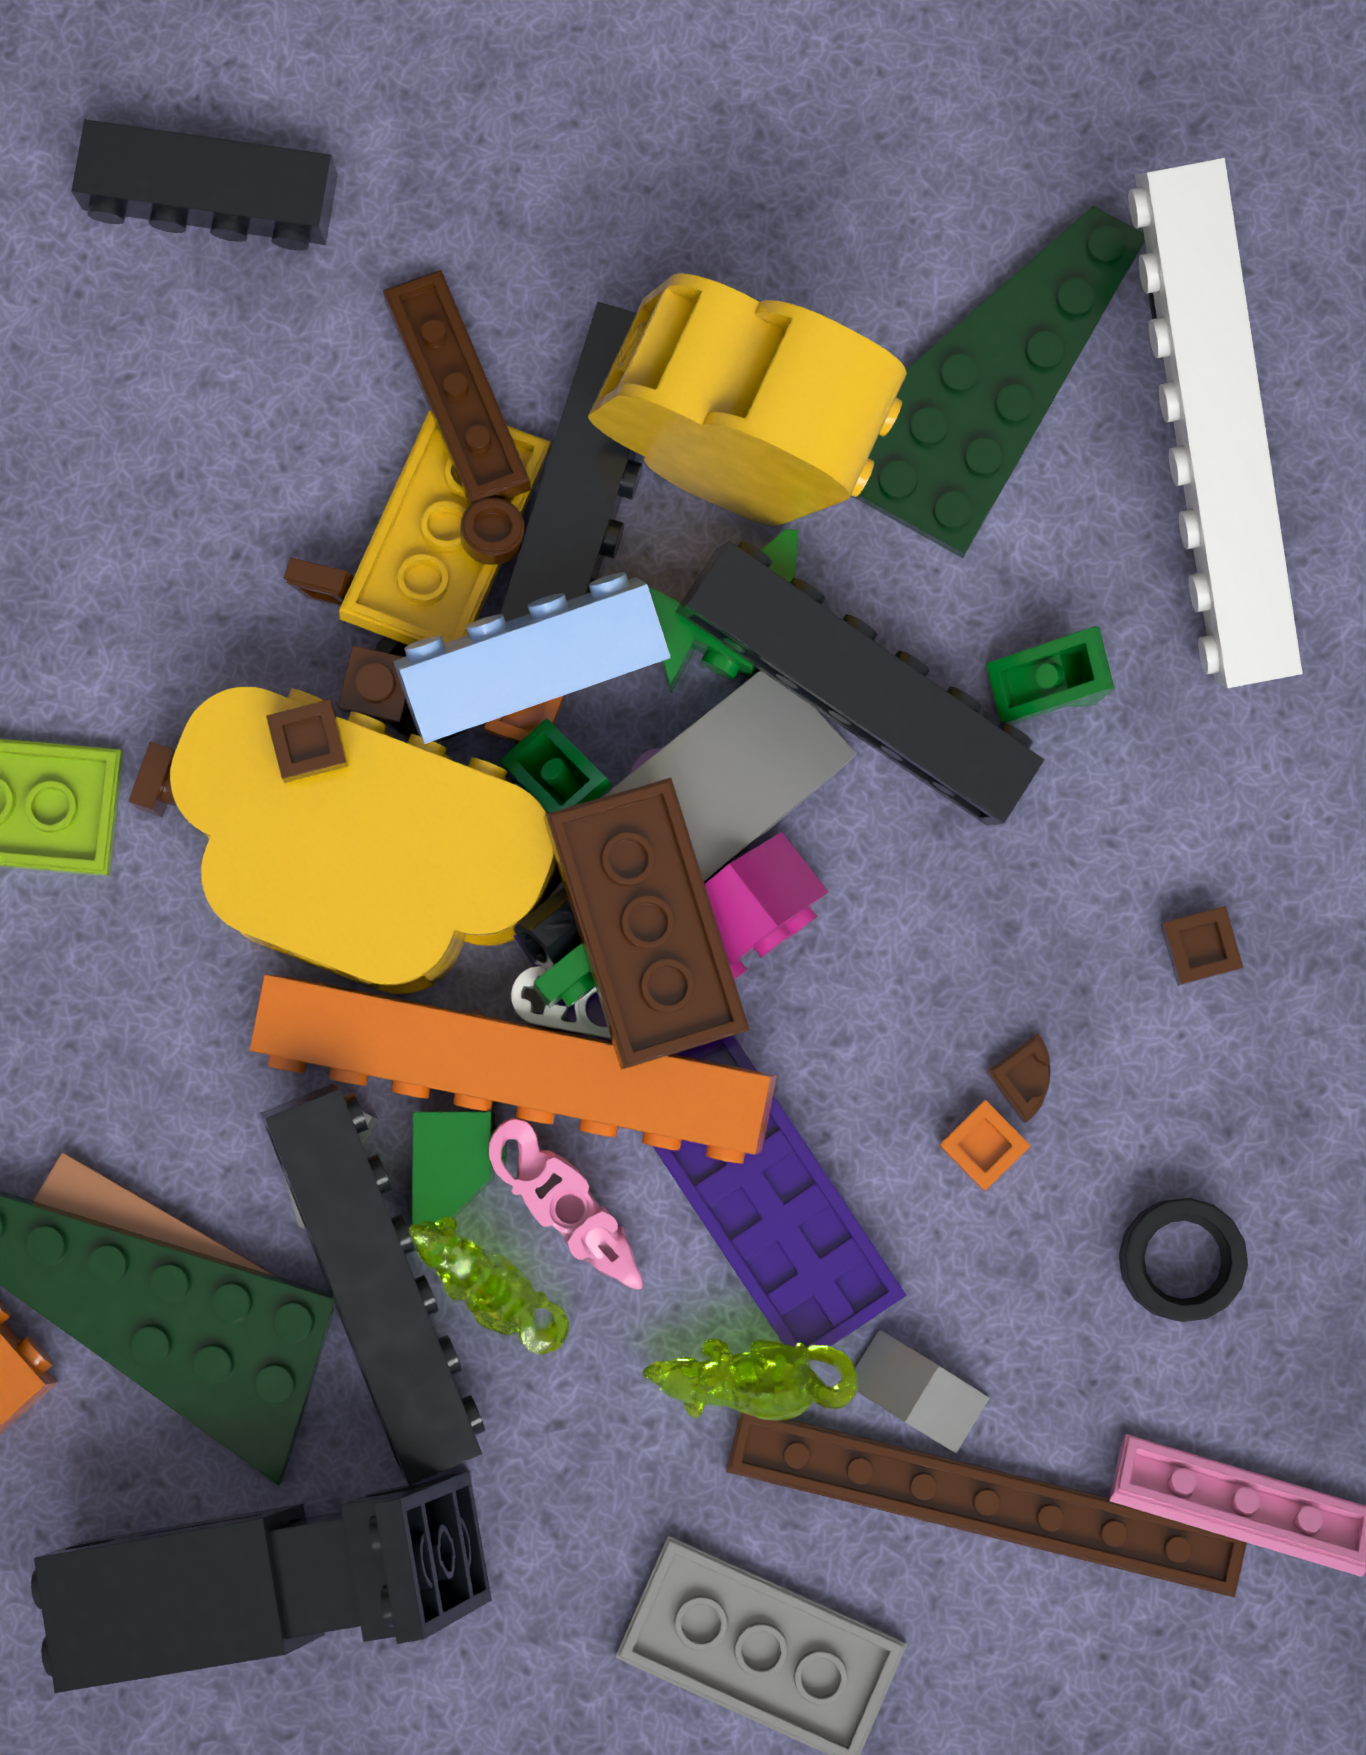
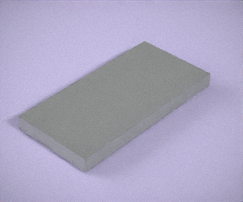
(744, 768)
(761, 1649)

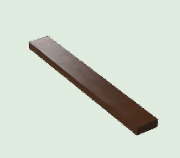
(983, 1502)

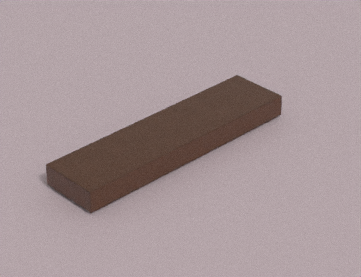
(456, 389)

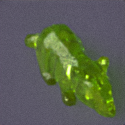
(489, 1285)
(766, 1382)

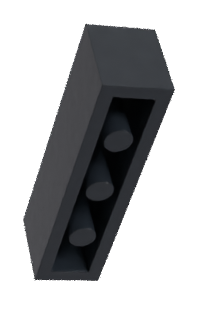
(204, 184)

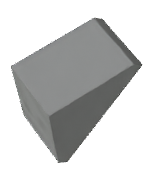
(918, 1391)

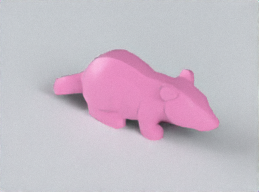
(561, 1198)

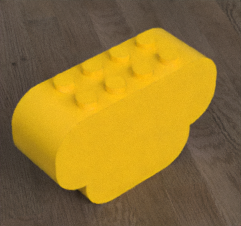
(749, 400)
(362, 864)

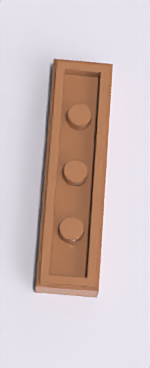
(91, 1194)

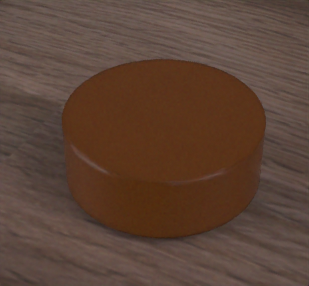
(492, 531)

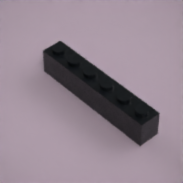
(580, 486)
(860, 683)
(372, 1282)

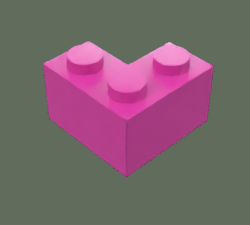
(763, 899)

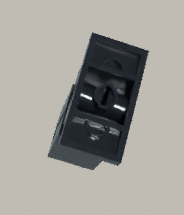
(260, 1584)

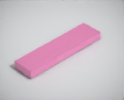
(1241, 1504)

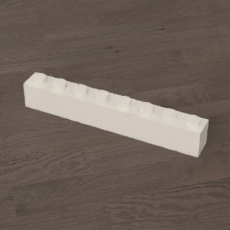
(1217, 423)

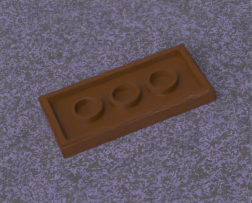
(646, 923)

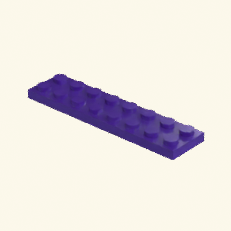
(779, 1222)

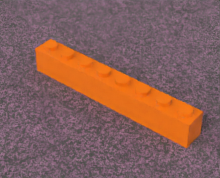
(511, 1064)

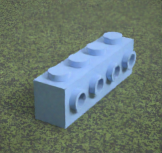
(532, 657)

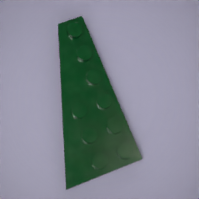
(992, 381)
(187, 1327)

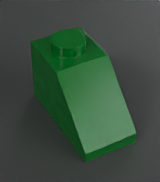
(554, 770)
(450, 1162)

